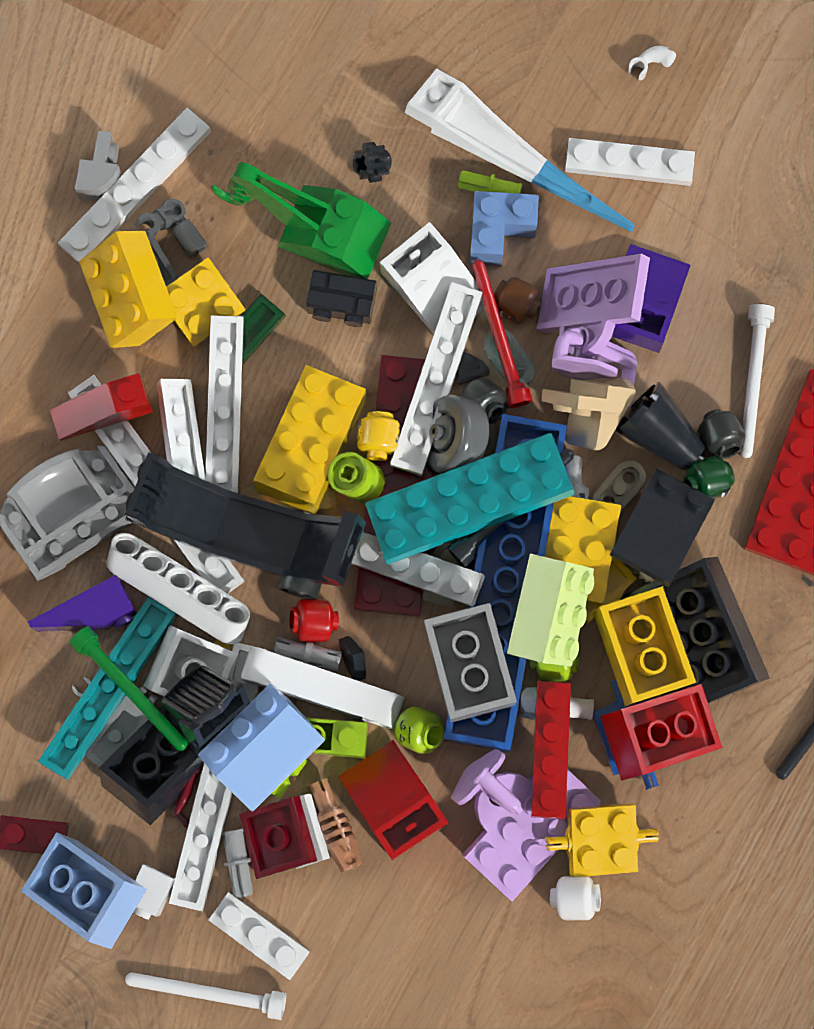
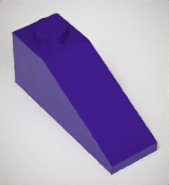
(98, 607)

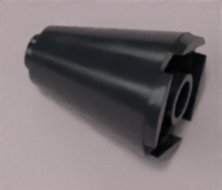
(662, 428)

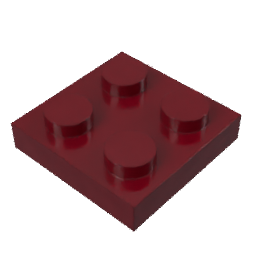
(278, 837)

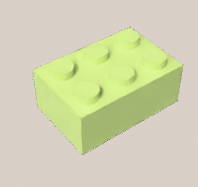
(551, 611)

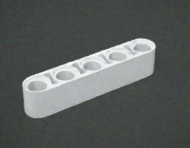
(178, 588)
(322, 688)

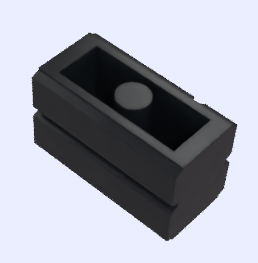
(341, 298)

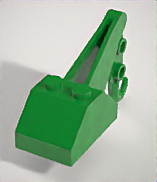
(321, 226)

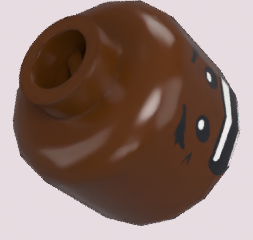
(517, 300)

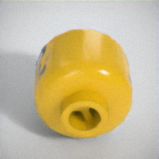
(378, 435)

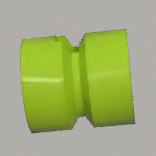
(356, 477)

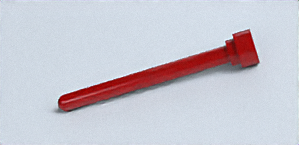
(517, 393)

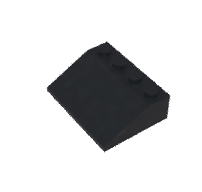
(711, 629)

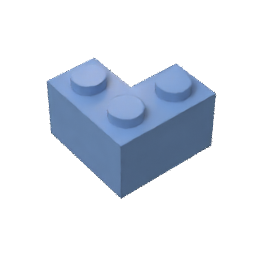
(500, 216)

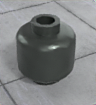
(489, 396)
(721, 433)

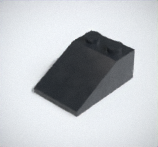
(662, 527)
(149, 770)

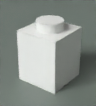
(158, 886)

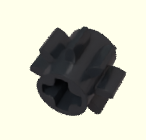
(372, 162)

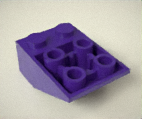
(661, 295)

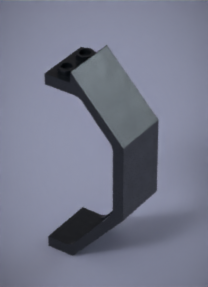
(243, 527)

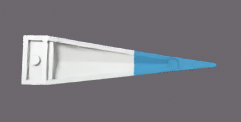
(468, 123)

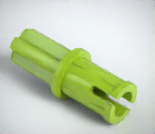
(476, 182)

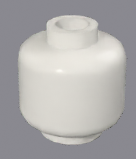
(576, 898)

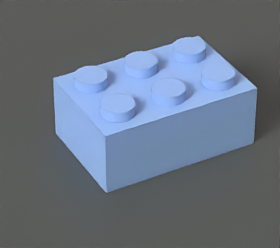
(83, 890)

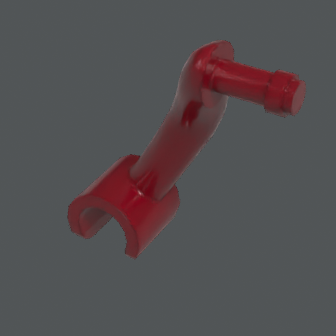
(183, 798)

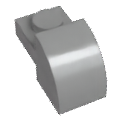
(99, 175)

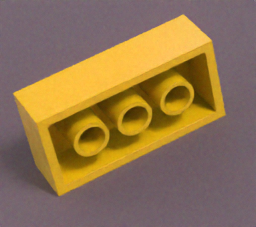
(309, 438)

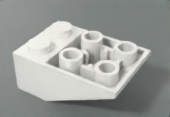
(423, 274)

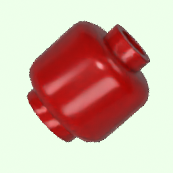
(313, 620)

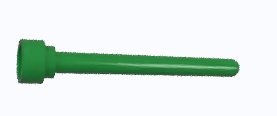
(87, 643)

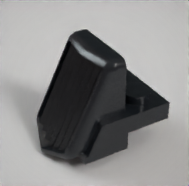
(204, 705)

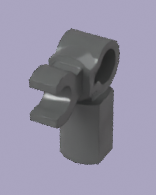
(172, 217)

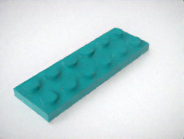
(469, 498)

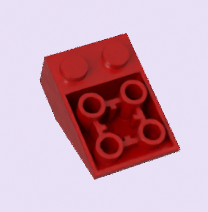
(393, 800)

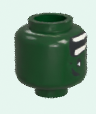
(710, 476)

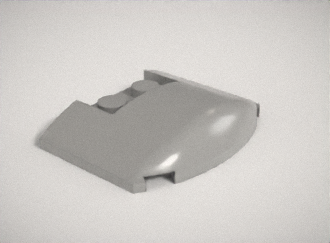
(65, 508)

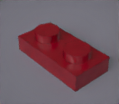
(28, 833)

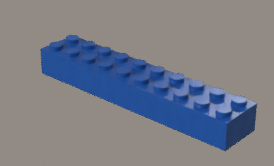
(504, 564)

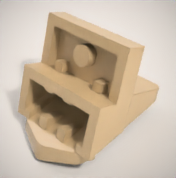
(592, 409)

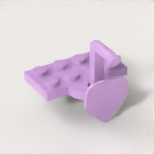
(584, 307)
(512, 842)

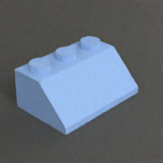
(261, 747)

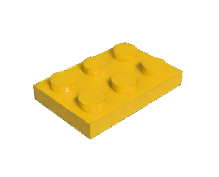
(584, 535)

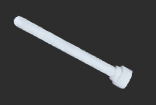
(760, 317)
(270, 1004)

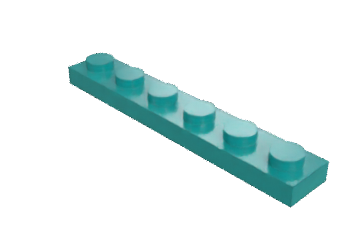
(103, 694)

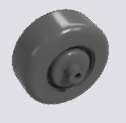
(458, 434)

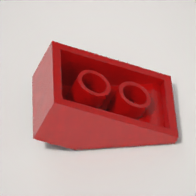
(661, 732)

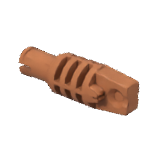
(335, 827)

